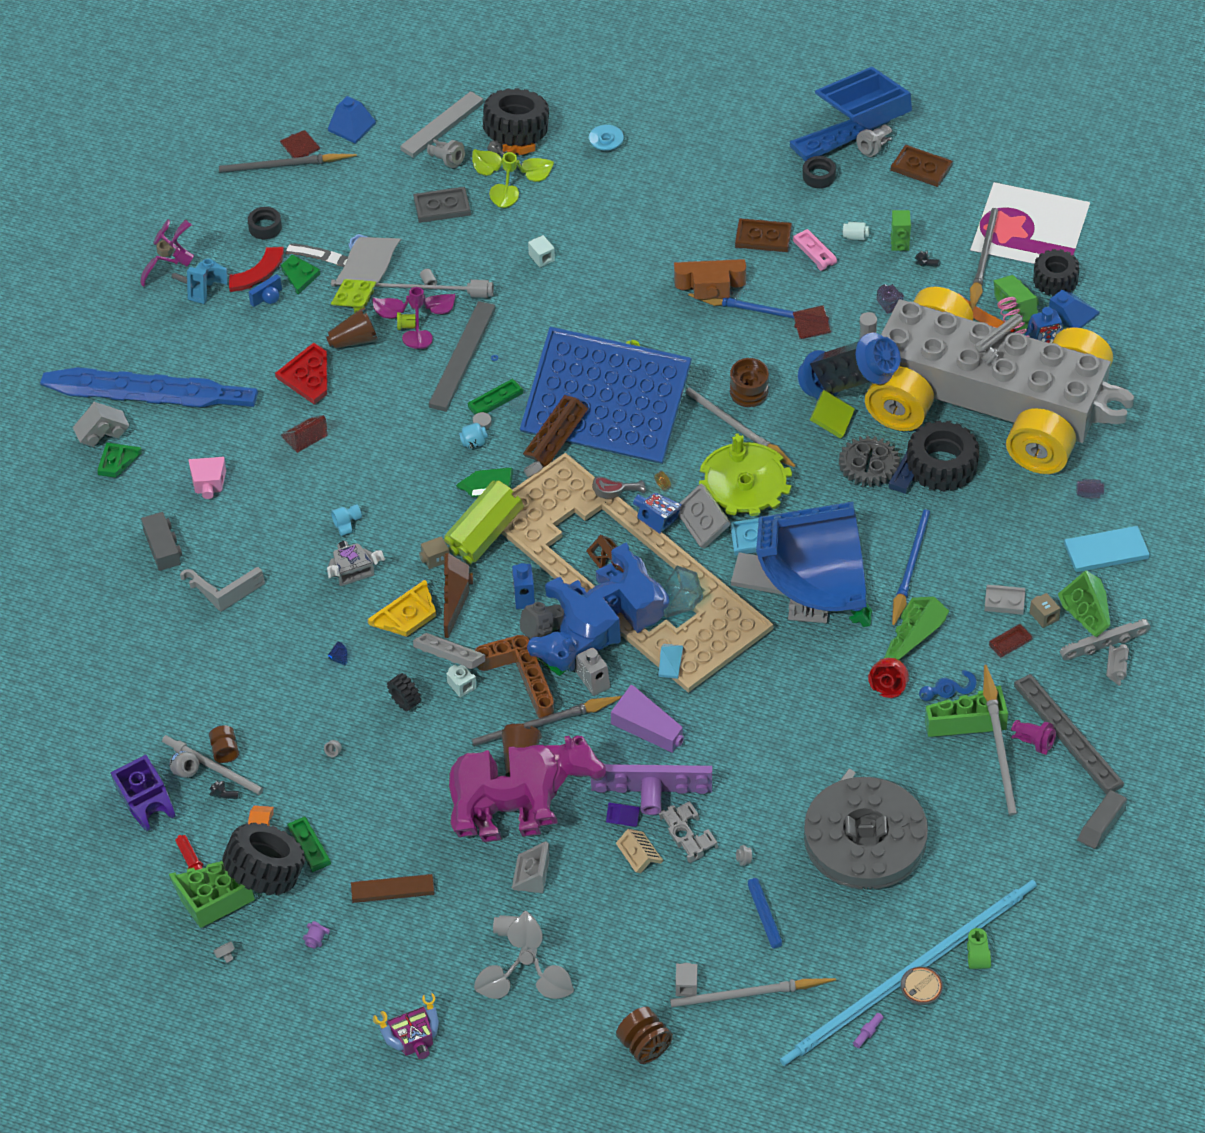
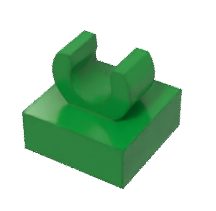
(862, 616)

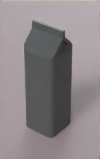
(1103, 819)

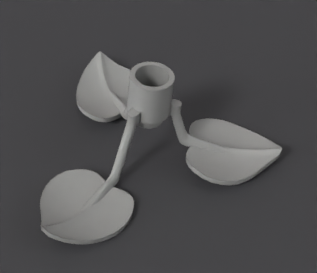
(527, 935)

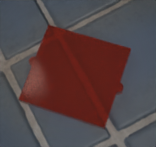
(300, 144)
(811, 322)

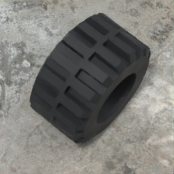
(1056, 272)

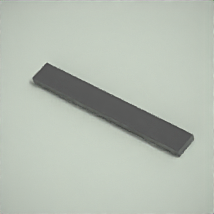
(462, 356)
(1069, 734)

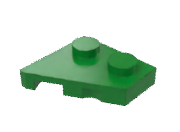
(117, 459)

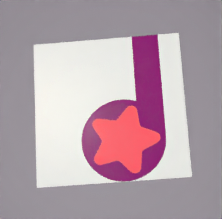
(1030, 223)

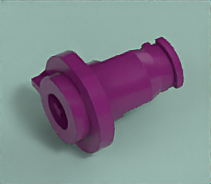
(1040, 736)

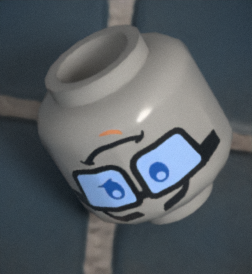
(184, 764)

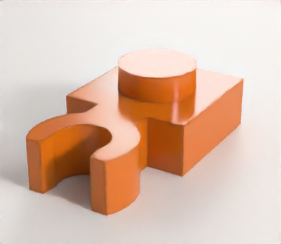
(521, 150)

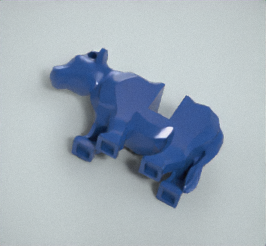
(592, 616)

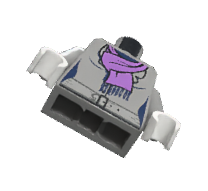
(353, 563)

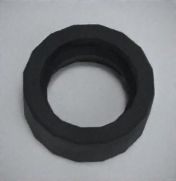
(819, 162)
(264, 232)

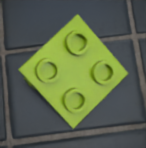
(354, 293)

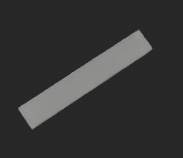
(441, 124)

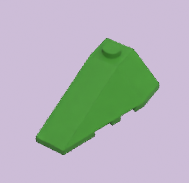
(1087, 602)
(919, 620)

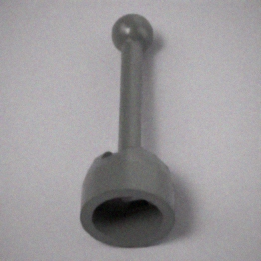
(496, 147)

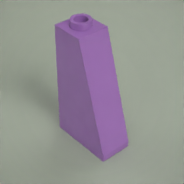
(646, 720)

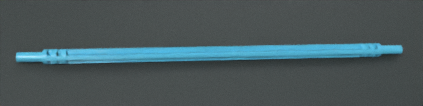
(895, 981)

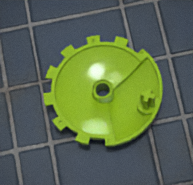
(745, 477)

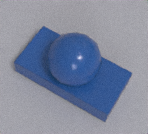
(266, 291)

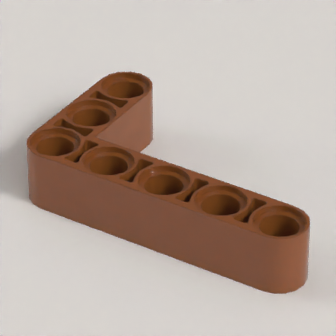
(515, 651)

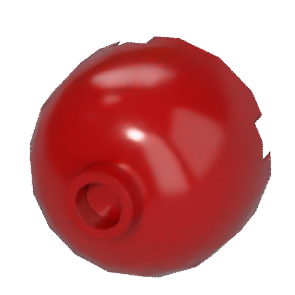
(888, 677)

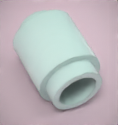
(855, 231)

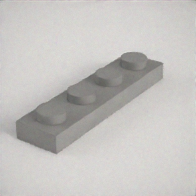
(449, 650)

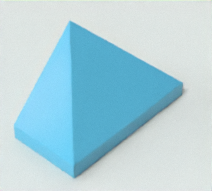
(670, 660)

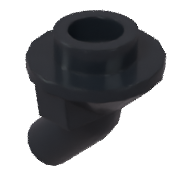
(922, 259)
(218, 790)

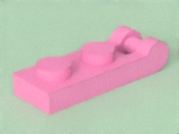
(814, 249)

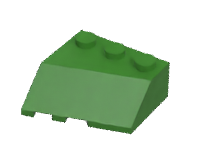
(210, 893)

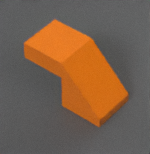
(261, 814)

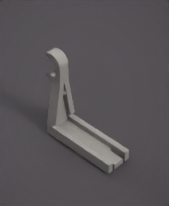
(231, 593)

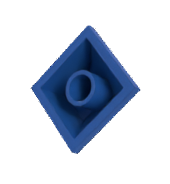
(351, 120)
(1072, 309)

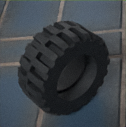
(515, 117)
(943, 438)
(263, 858)

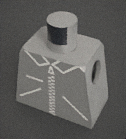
(588, 666)

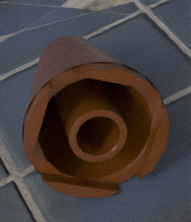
(352, 331)
(517, 736)

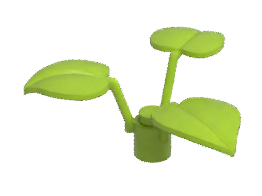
(503, 195)

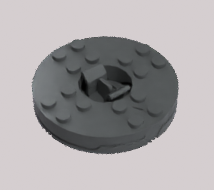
(865, 832)

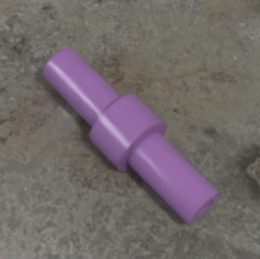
(868, 1030)

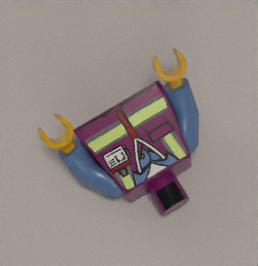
(411, 1031)

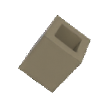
(433, 552)
(1044, 610)

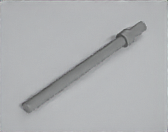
(181, 746)

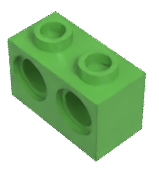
(900, 230)

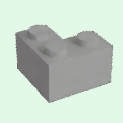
(100, 421)

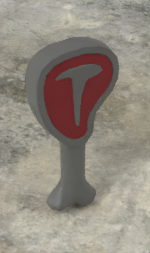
(609, 489)

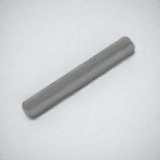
(998, 333)

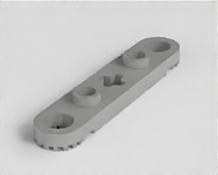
(1091, 644)

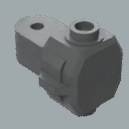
(540, 620)

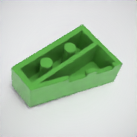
(1012, 287)

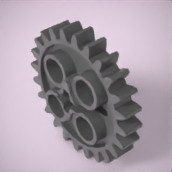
(856, 456)

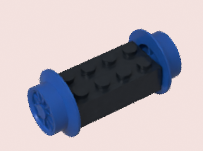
(865, 361)

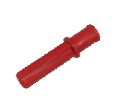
(188, 852)

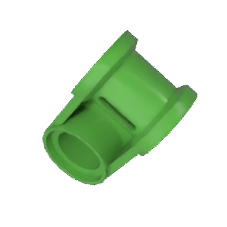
(978, 950)

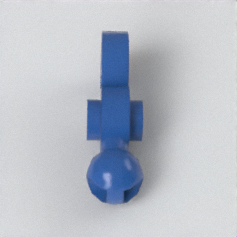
(946, 687)

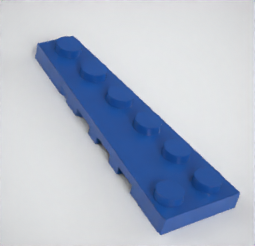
(827, 139)

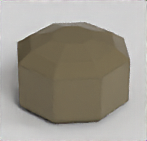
(164, 248)

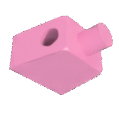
(208, 475)

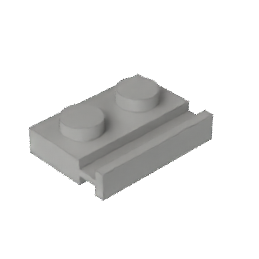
(1004, 599)

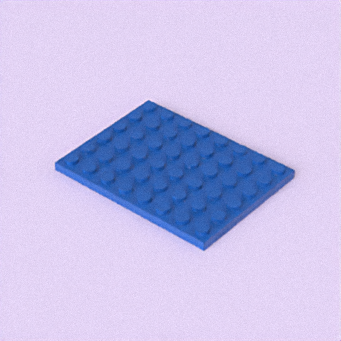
(626, 387)

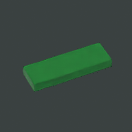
(496, 397)
(313, 850)

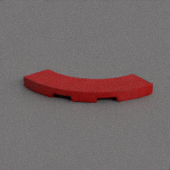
(260, 272)

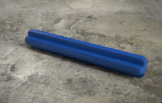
(764, 913)

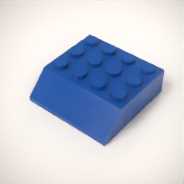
(867, 97)

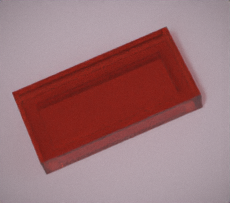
(1010, 640)

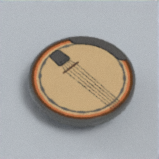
(921, 985)

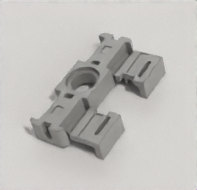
(689, 843)

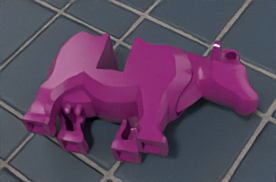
(532, 784)

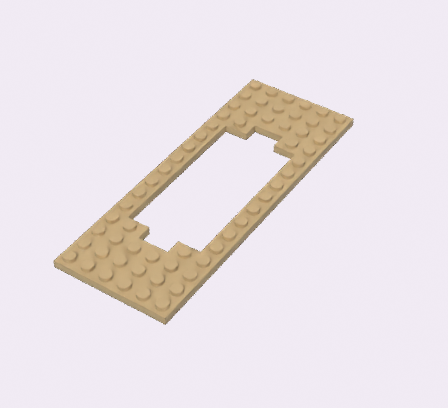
(723, 620)

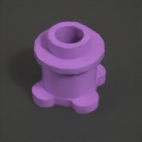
(315, 935)

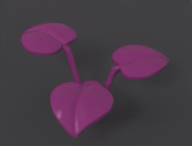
(181, 255)
(437, 304)

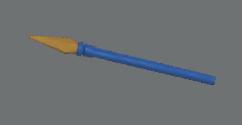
(730, 302)
(899, 601)

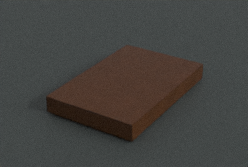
(921, 165)
(763, 235)

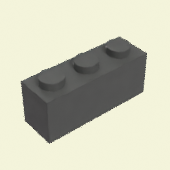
(161, 541)

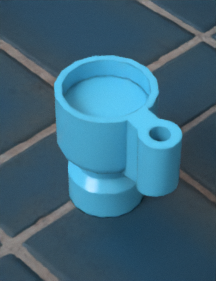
(342, 518)

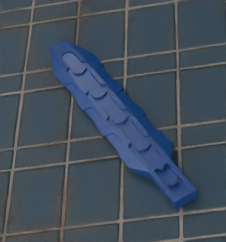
(149, 388)

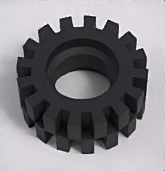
(404, 692)

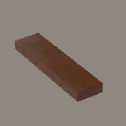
(392, 888)

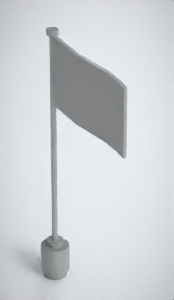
(370, 261)

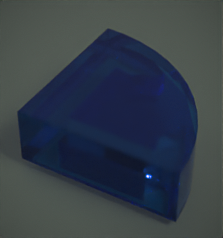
(339, 654)

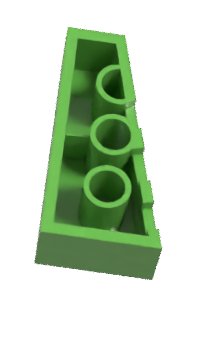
(963, 715)

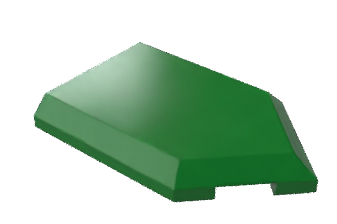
(480, 480)

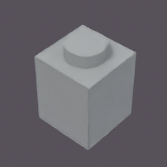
(686, 979)

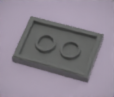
(442, 204)

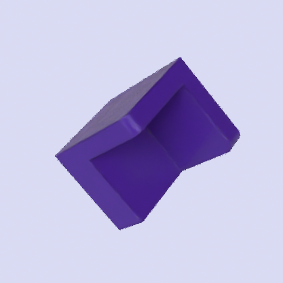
(622, 814)

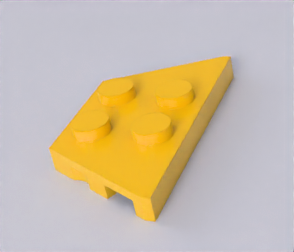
(406, 612)

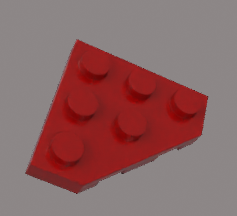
(307, 373)

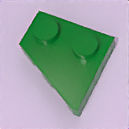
(299, 273)

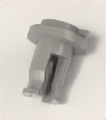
(870, 141)
(451, 153)

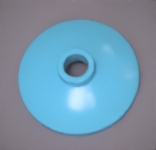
(606, 137)

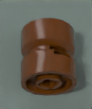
(223, 744)

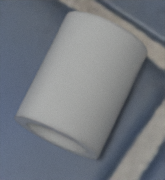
(428, 277)

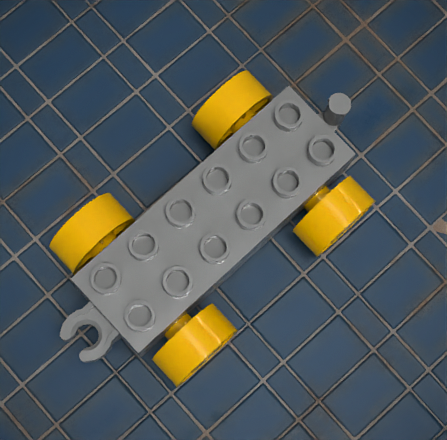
(1040, 386)

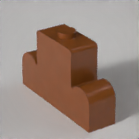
(710, 278)

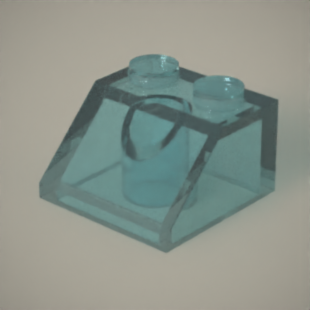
(683, 591)

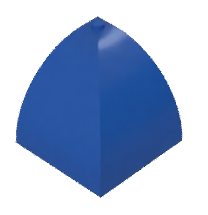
(821, 550)

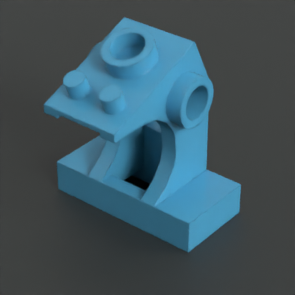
(204, 274)

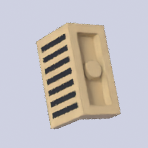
(638, 850)

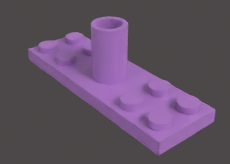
(653, 780)

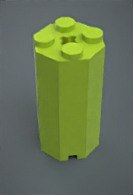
(483, 522)

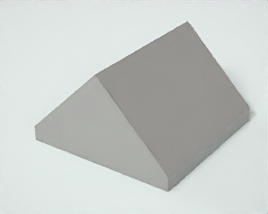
(532, 869)

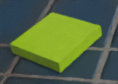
(832, 414)

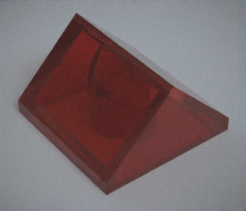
(306, 433)

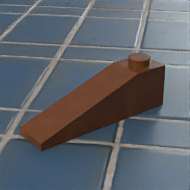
(455, 590)

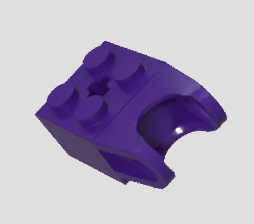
(142, 790)

